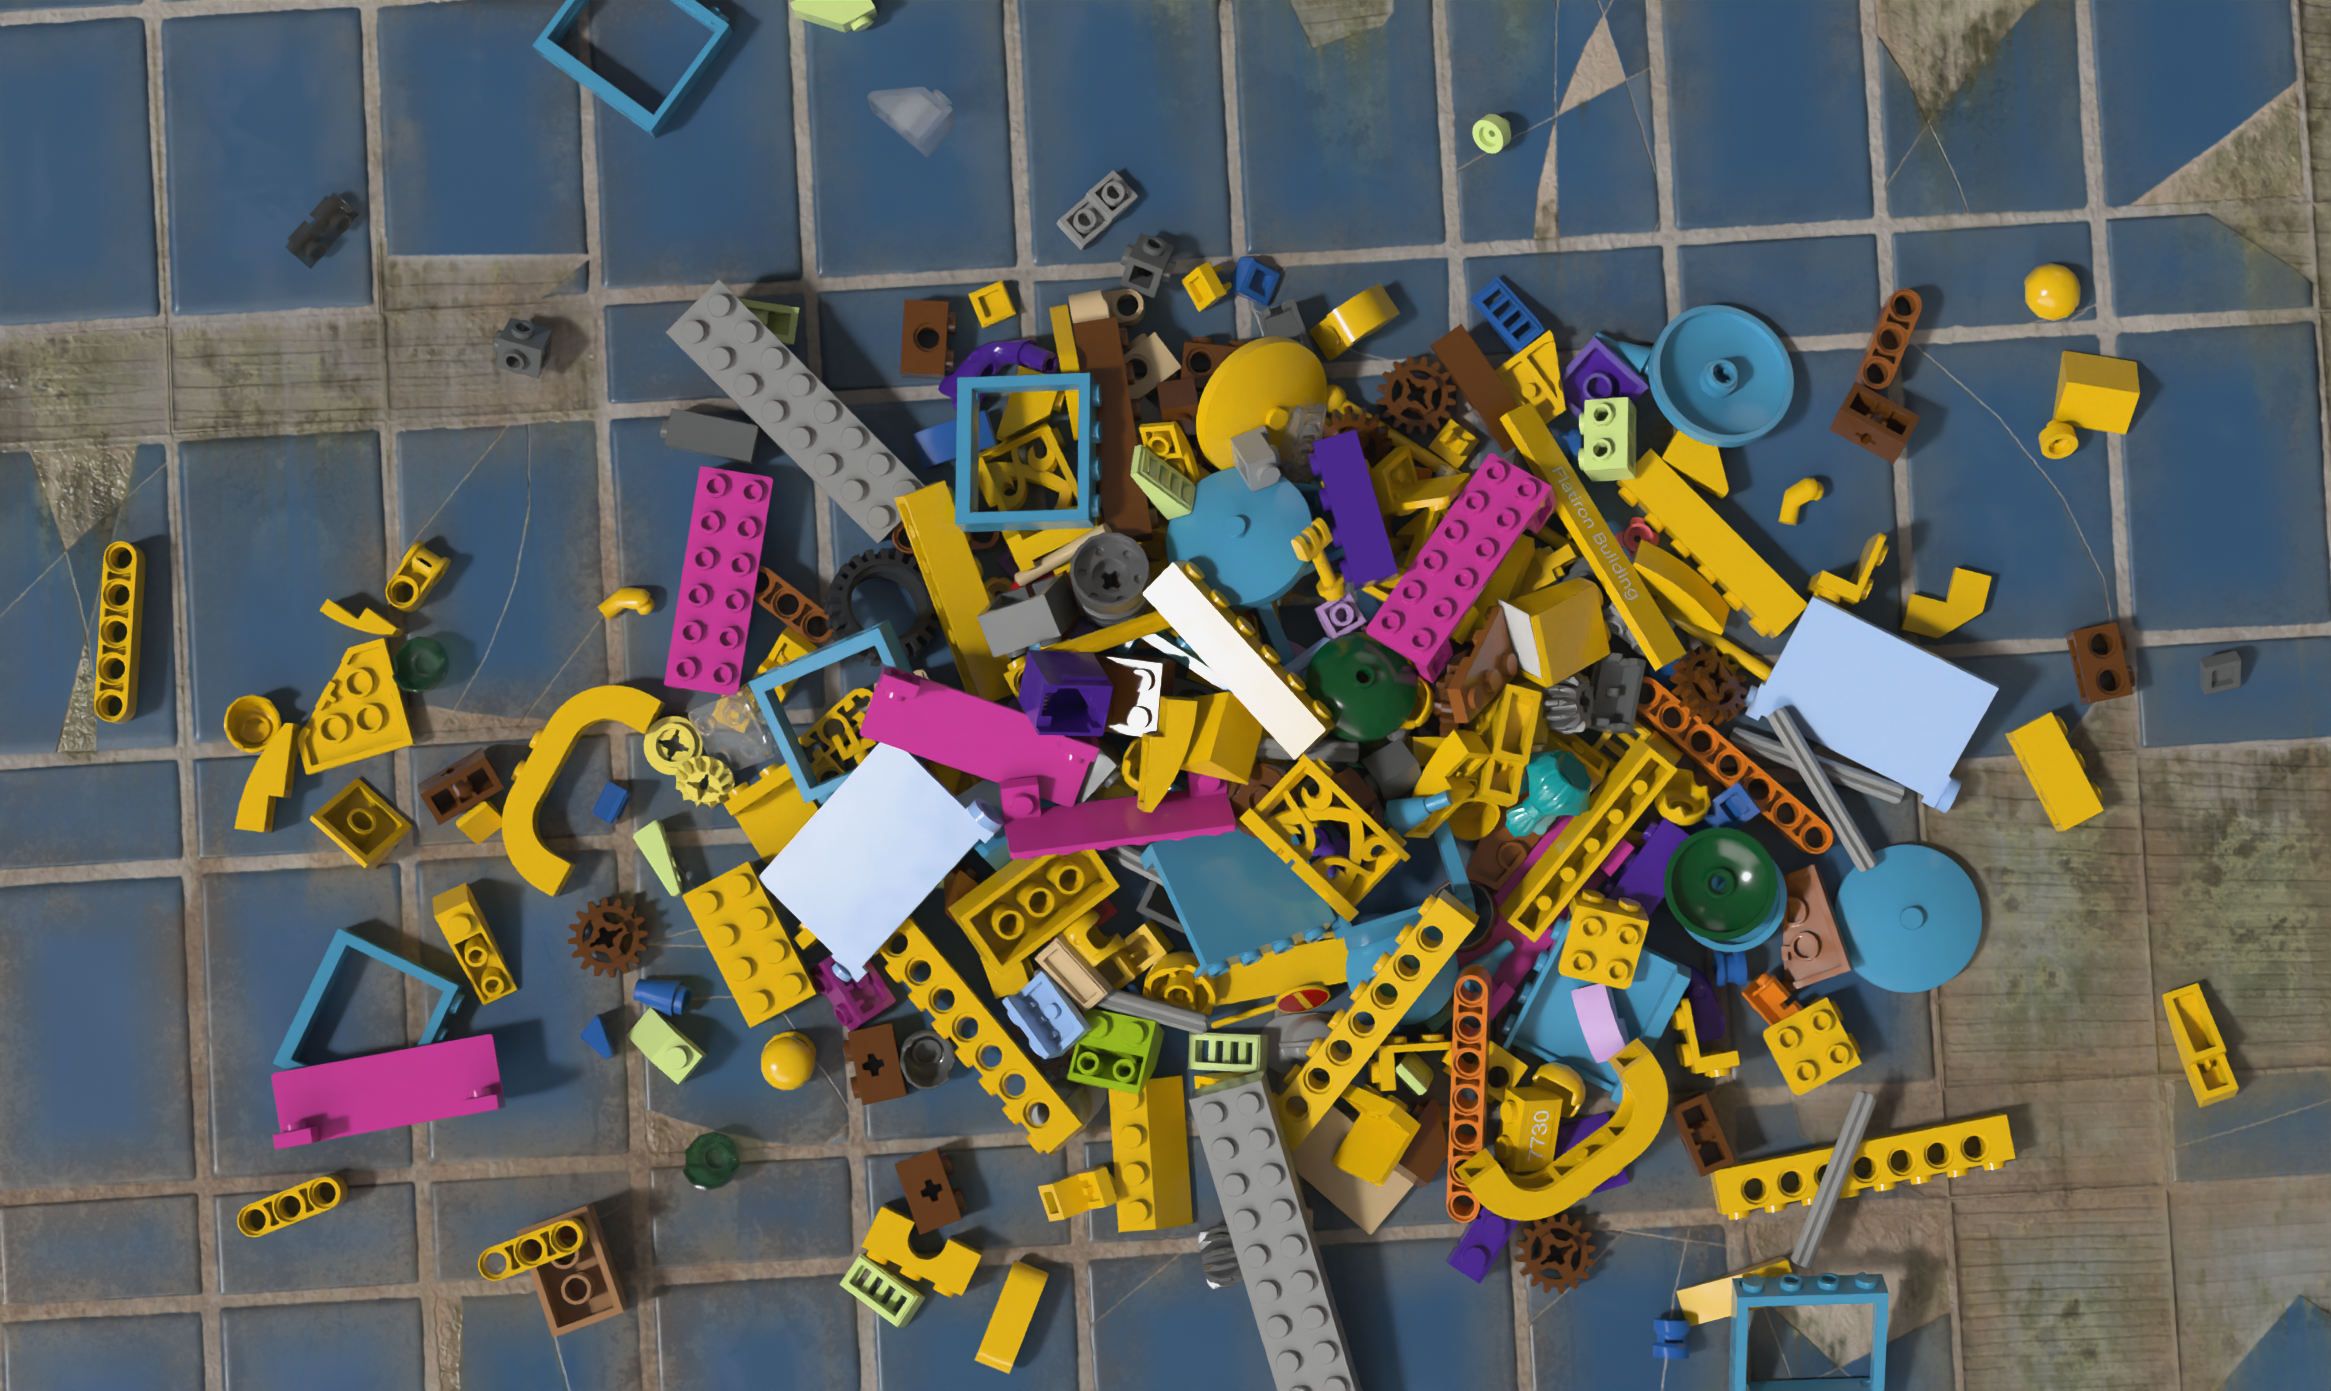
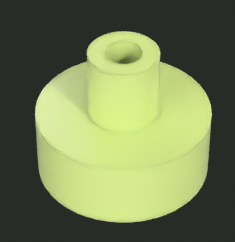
(1492, 133)

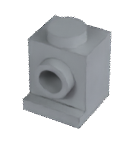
(1256, 458)

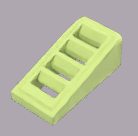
(1163, 484)
(656, 848)
(1259, 1052)
(1414, 1073)
(909, 1308)

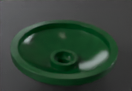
(1359, 709)
(1747, 890)

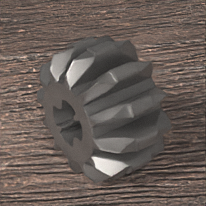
(1569, 704)
(1219, 1257)

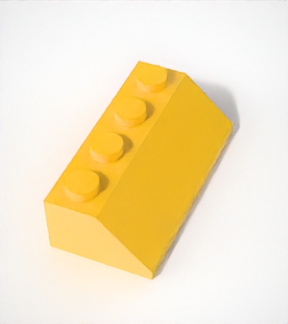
(1151, 1156)

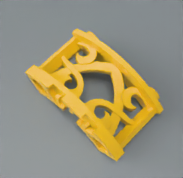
(998, 476)
(1344, 888)

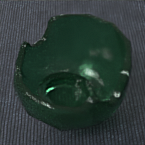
(420, 665)
(711, 1161)

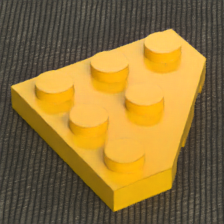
(357, 712)

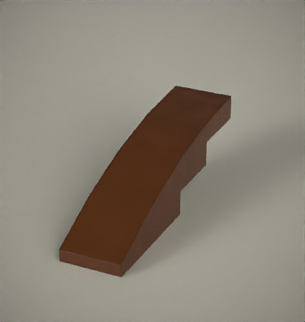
(1477, 383)

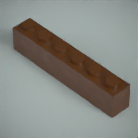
(1101, 354)

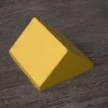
(2096, 392)
(1223, 739)
(361, 824)

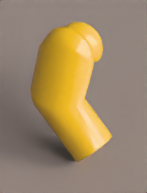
(1797, 495)
(627, 598)

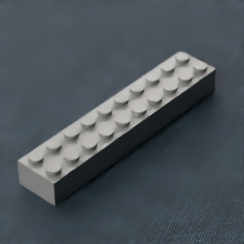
(1273, 1235)

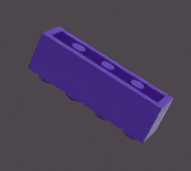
(1354, 510)
(1645, 869)

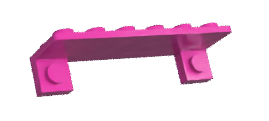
(1460, 562)
(718, 581)
(974, 735)
(1111, 822)
(1526, 952)
(387, 1090)

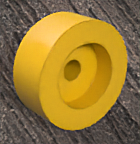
(2057, 440)

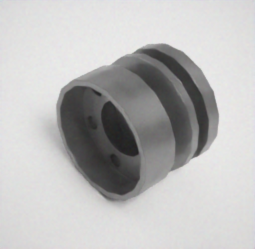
(1109, 561)

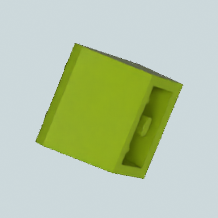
(1116, 1052)

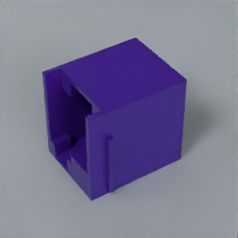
(1065, 693)

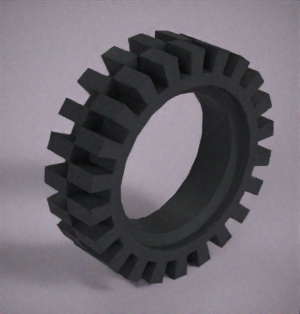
(889, 567)

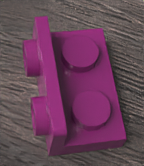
(852, 1000)

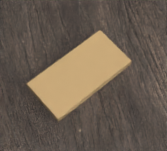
(1355, 1197)

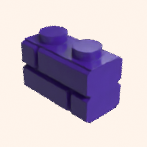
(1480, 1244)

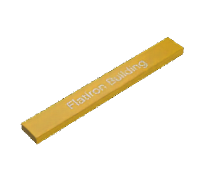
(1594, 537)

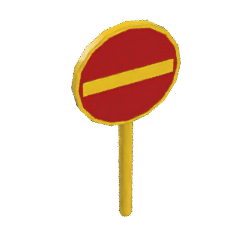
(1291, 1001)

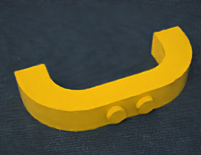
(538, 774)
(1588, 1162)

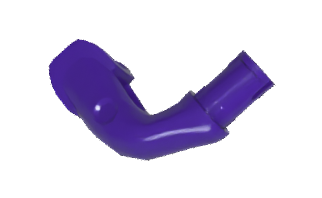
(993, 356)
(1705, 1009)

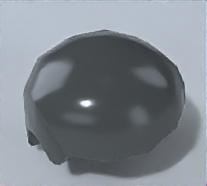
(927, 1059)

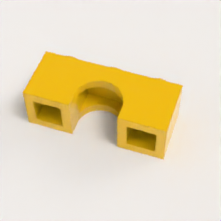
(891, 1241)

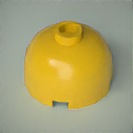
(1173, 982)

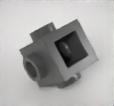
(1147, 264)
(523, 347)

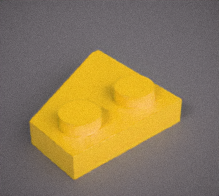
(1536, 378)

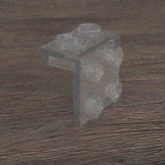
(734, 730)

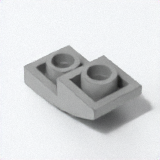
(1097, 210)

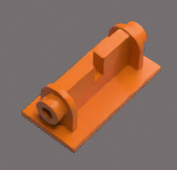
(1768, 997)

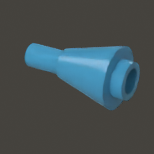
(1634, 355)
(1408, 812)
(1488, 961)

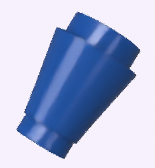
(664, 995)

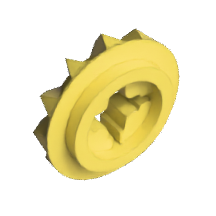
(665, 730)
(691, 773)

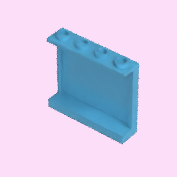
(1236, 898)
(1549, 1022)

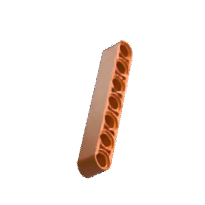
(1745, 773)
(1468, 1076)

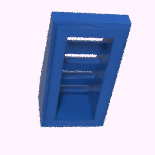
(1515, 345)

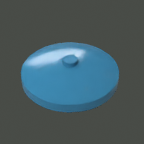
(1721, 376)
(1242, 538)
(1909, 918)

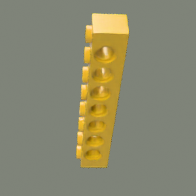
(1455, 923)
(1063, 1121)
(1989, 1129)

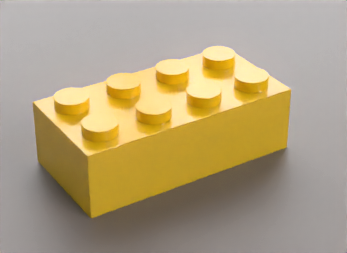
(1030, 904)
(750, 944)

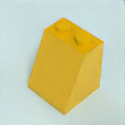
(1565, 628)

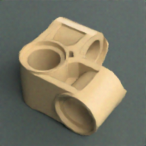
(1102, 305)

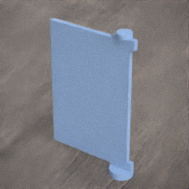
(1876, 699)
(875, 855)

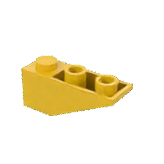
(473, 943)

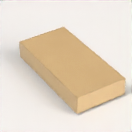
(1073, 973)

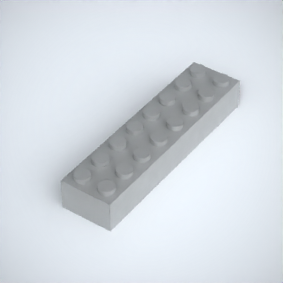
(794, 409)

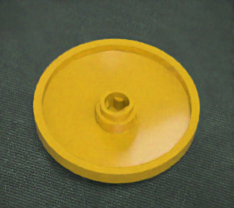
(1257, 389)

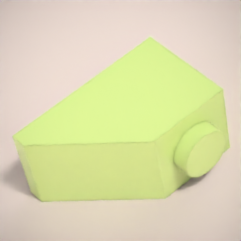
(836, 14)
(666, 1046)

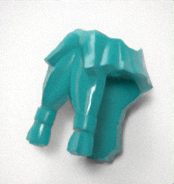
(1555, 787)

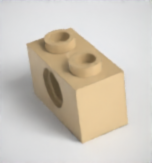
(1159, 363)

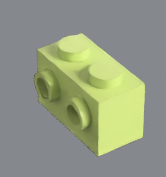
(1608, 439)

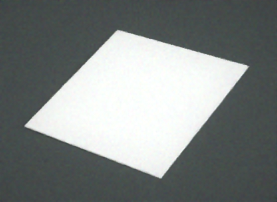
(1521, 638)

